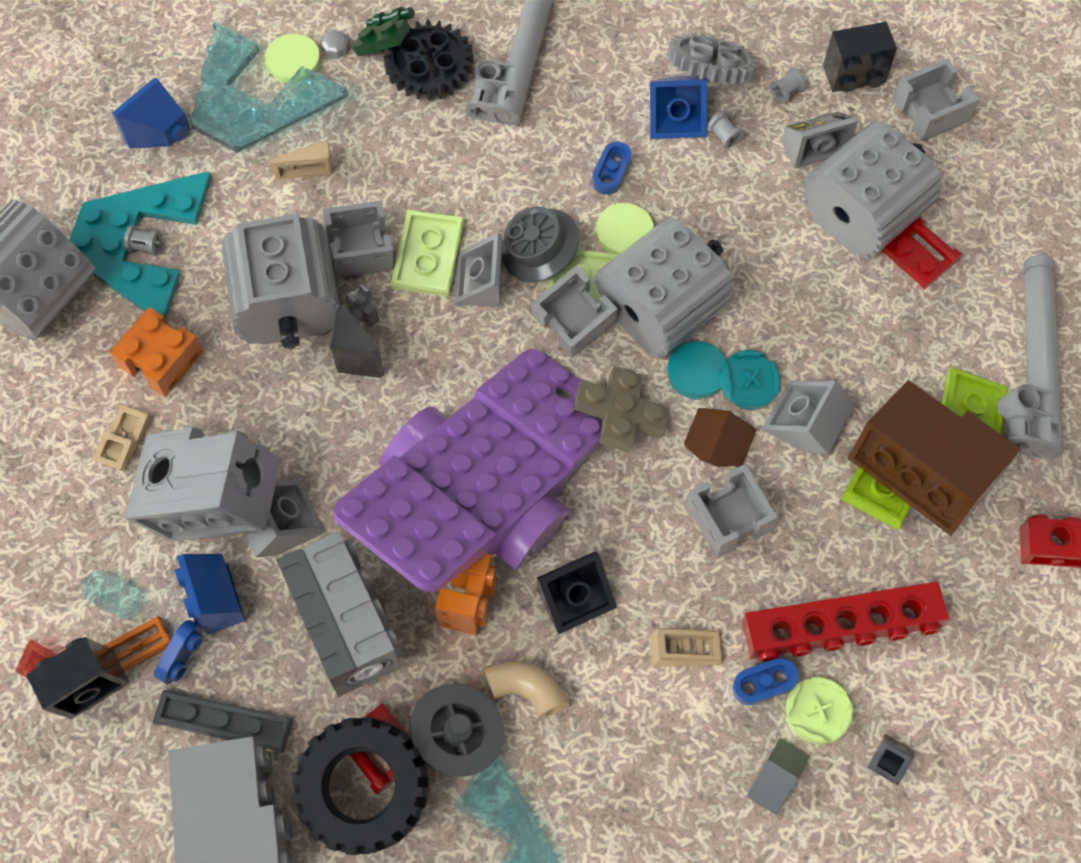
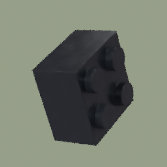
(859, 57)
(77, 678)

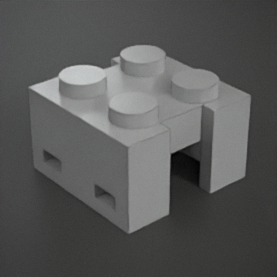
(930, 101)
(356, 239)
(573, 311)
(731, 512)

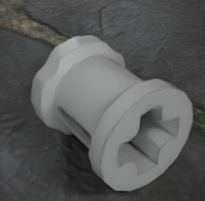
(788, 85)
(725, 130)
(143, 240)

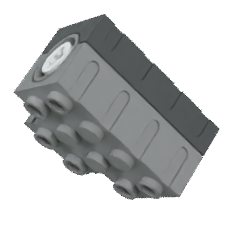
(341, 613)

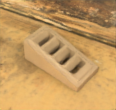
(305, 162)
(663, 659)

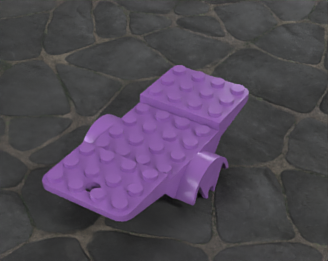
(475, 477)

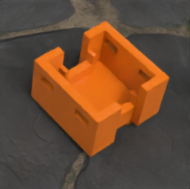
(157, 350)
(468, 610)

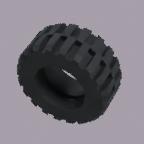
(313, 779)

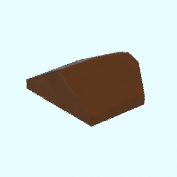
(719, 437)

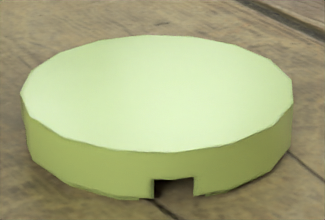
(289, 53)
(622, 226)
(819, 710)

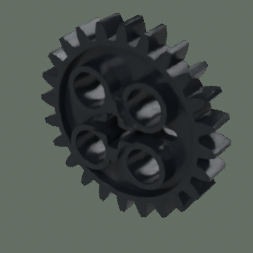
(447, 51)

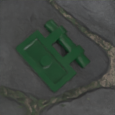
(384, 31)

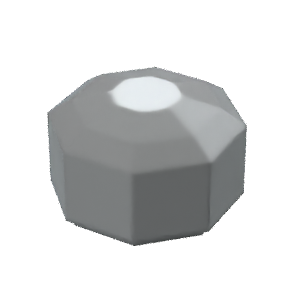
(335, 44)

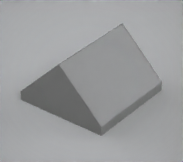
(480, 273)

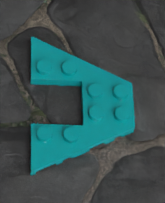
(102, 229)

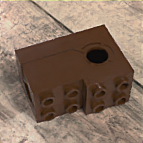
(932, 456)

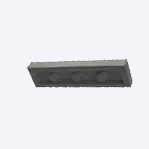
(222, 720)

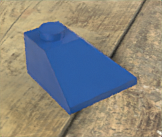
(678, 107)
(151, 118)

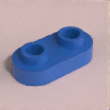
(611, 169)
(183, 643)
(764, 682)

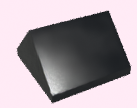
(353, 348)
(576, 592)

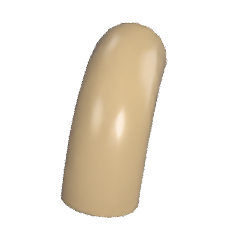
(529, 682)

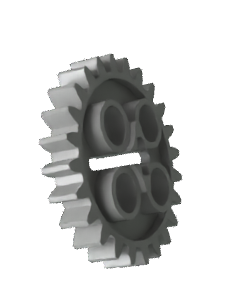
(729, 63)

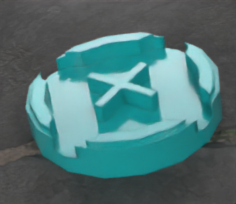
(695, 370)
(749, 380)

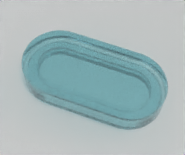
(112, 594)

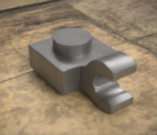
(361, 305)

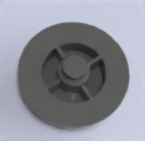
(539, 243)
(457, 730)

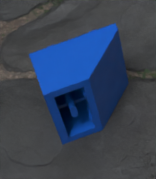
(210, 591)

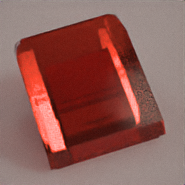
(31, 656)

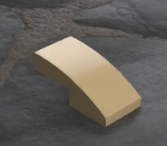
(123, 438)

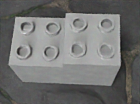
(202, 485)
(225, 805)

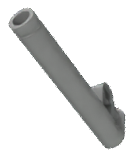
(503, 87)
(1035, 407)

